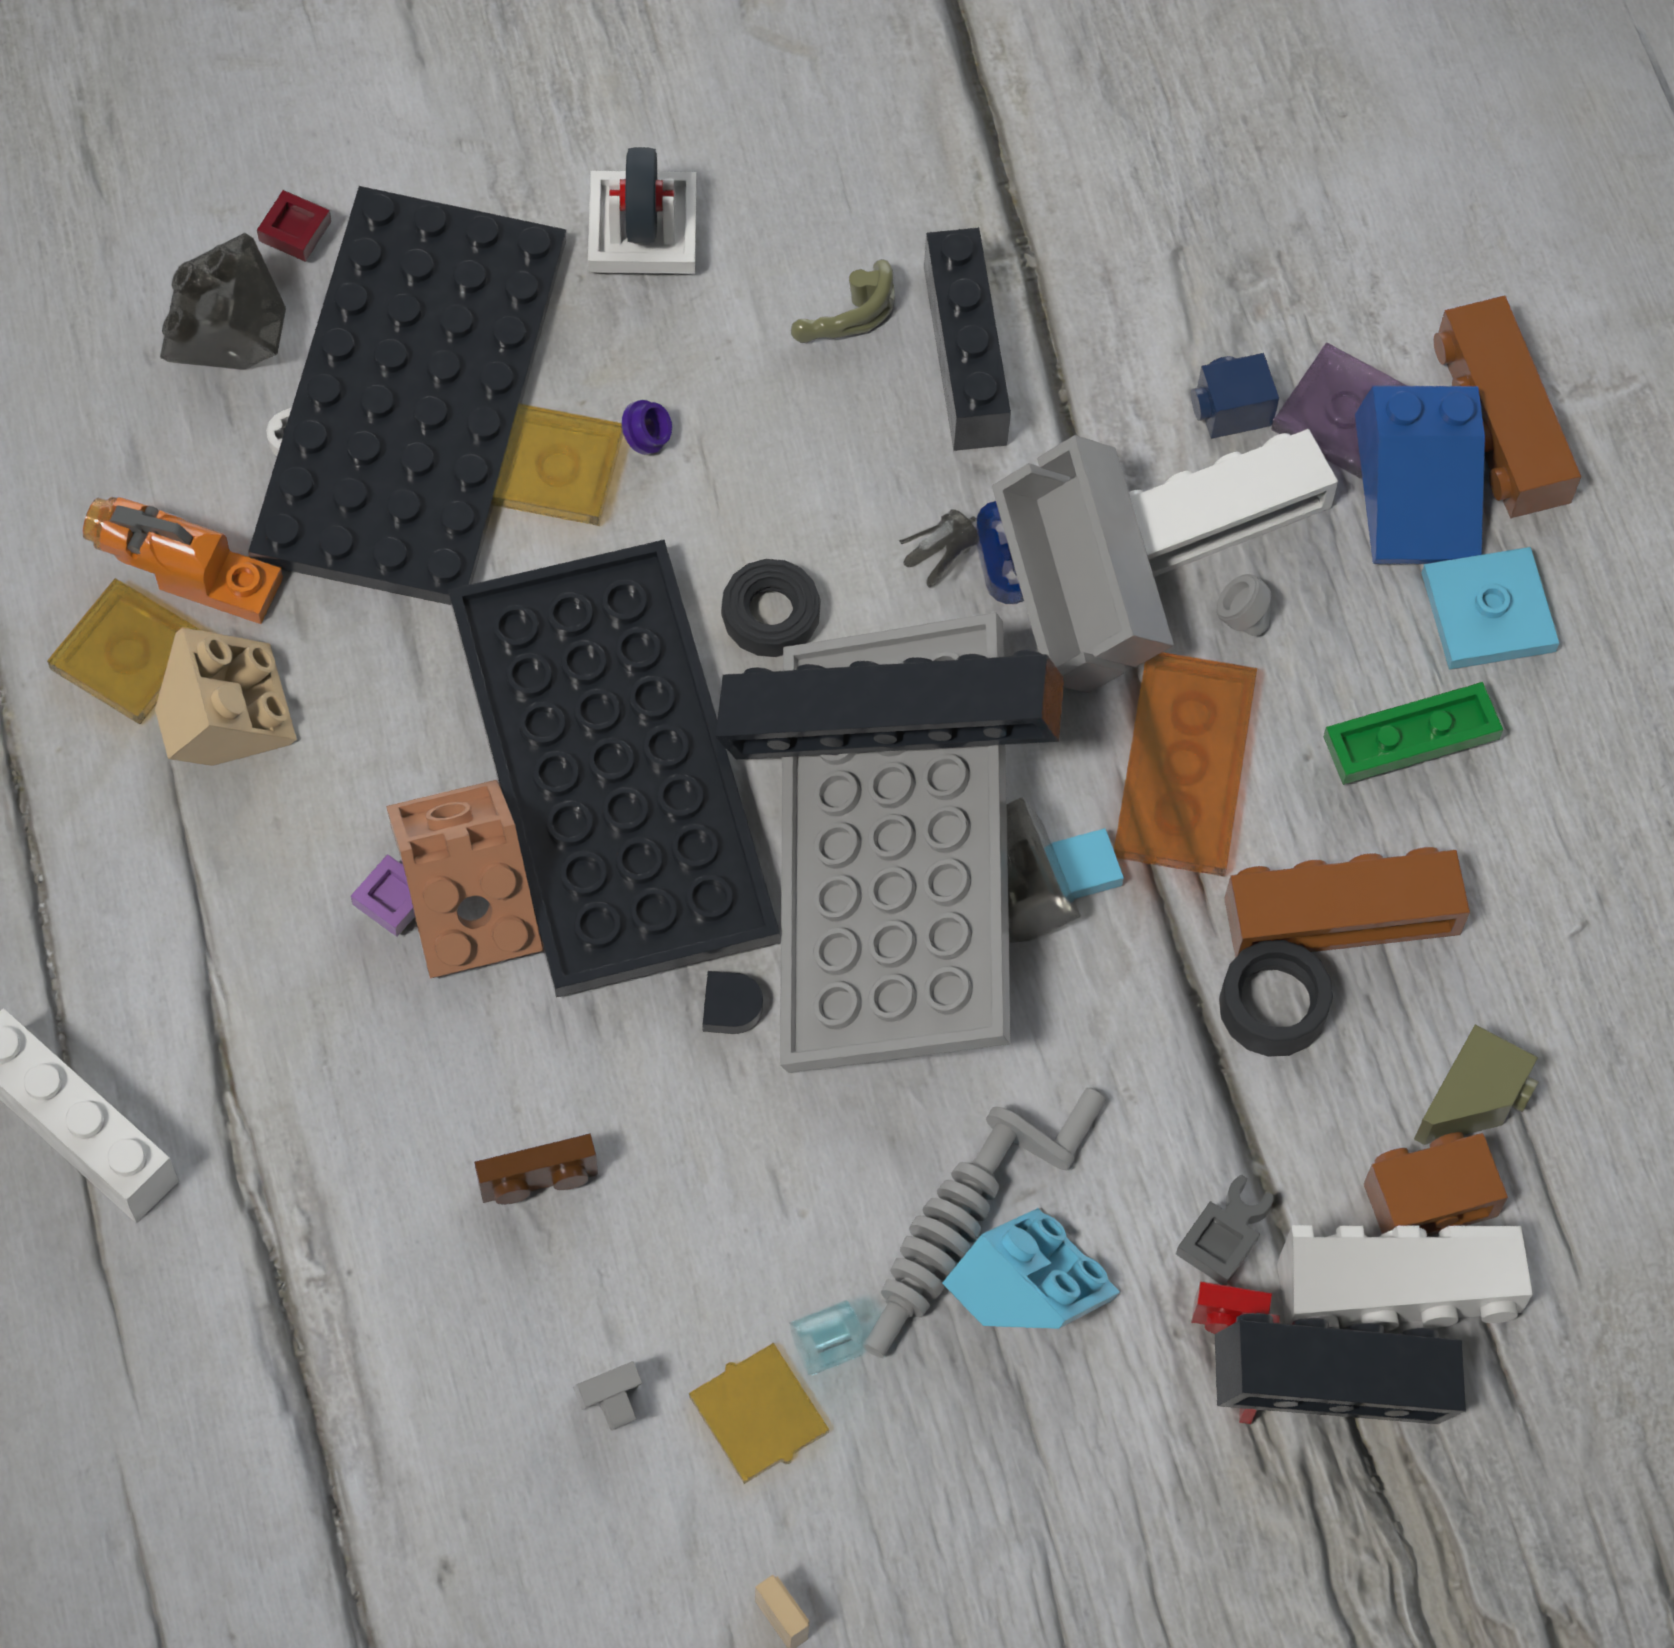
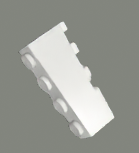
(1404, 1276)

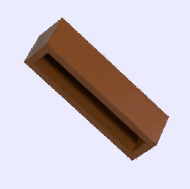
(1523, 437)
(1349, 902)

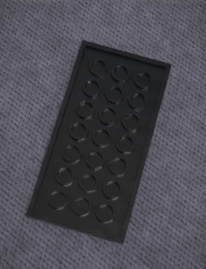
(408, 396)
(613, 768)

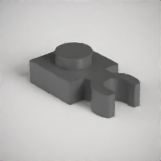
(1222, 1237)

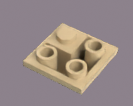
(221, 699)

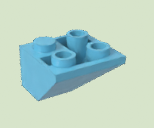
(1029, 1276)

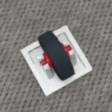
(642, 218)

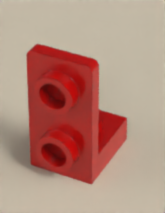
(1219, 1306)

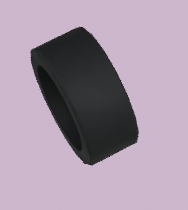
(1289, 959)

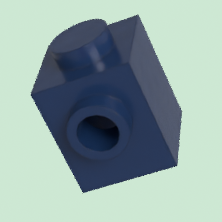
(1235, 395)

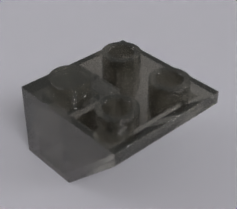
(224, 309)

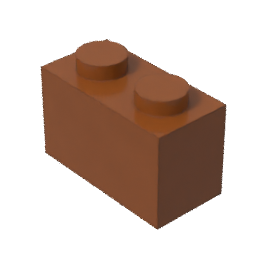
(1436, 1186)

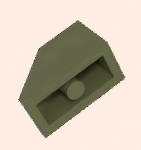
(1480, 1087)

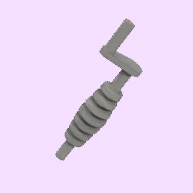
(952, 1219)

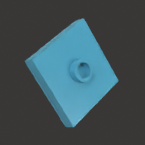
(1490, 608)

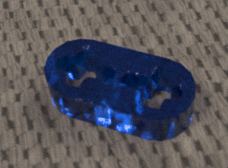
(993, 555)

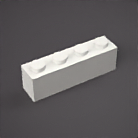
(1233, 500)
(80, 1123)

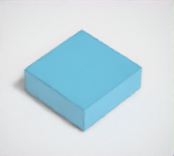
(1089, 863)

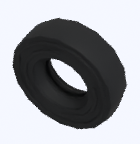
(770, 576)

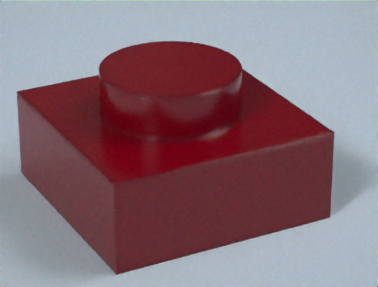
(294, 225)

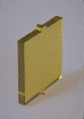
(758, 1413)

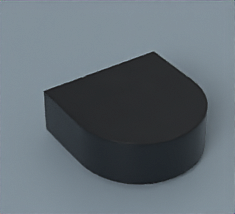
(731, 1003)

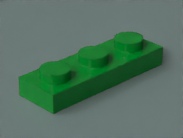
(1412, 733)

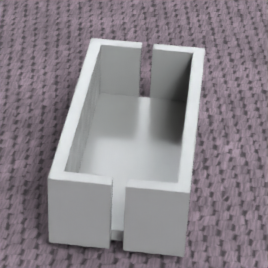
(1082, 563)

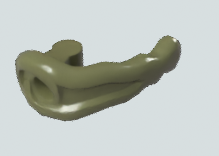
(869, 291)

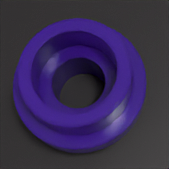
(646, 426)

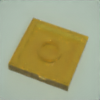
(558, 464)
(120, 650)

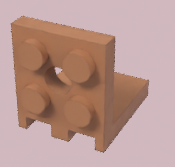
(459, 849)

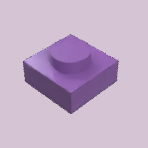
(386, 896)

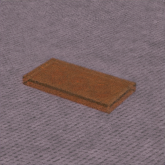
(1185, 763)

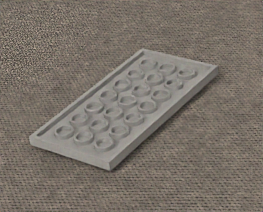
(894, 881)

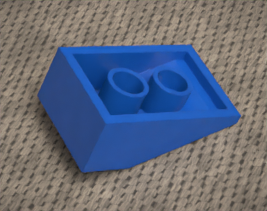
(1422, 472)

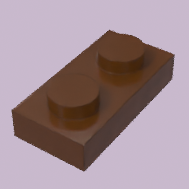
(557, 1164)

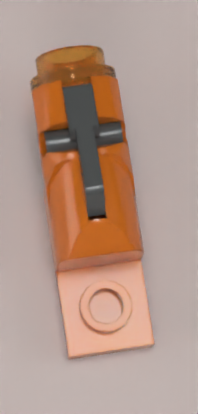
(183, 557)

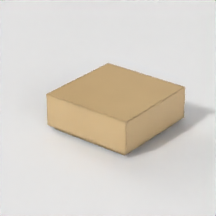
(782, 1612)

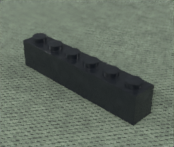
(891, 706)

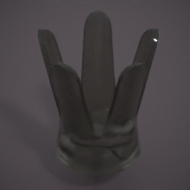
(951, 533)

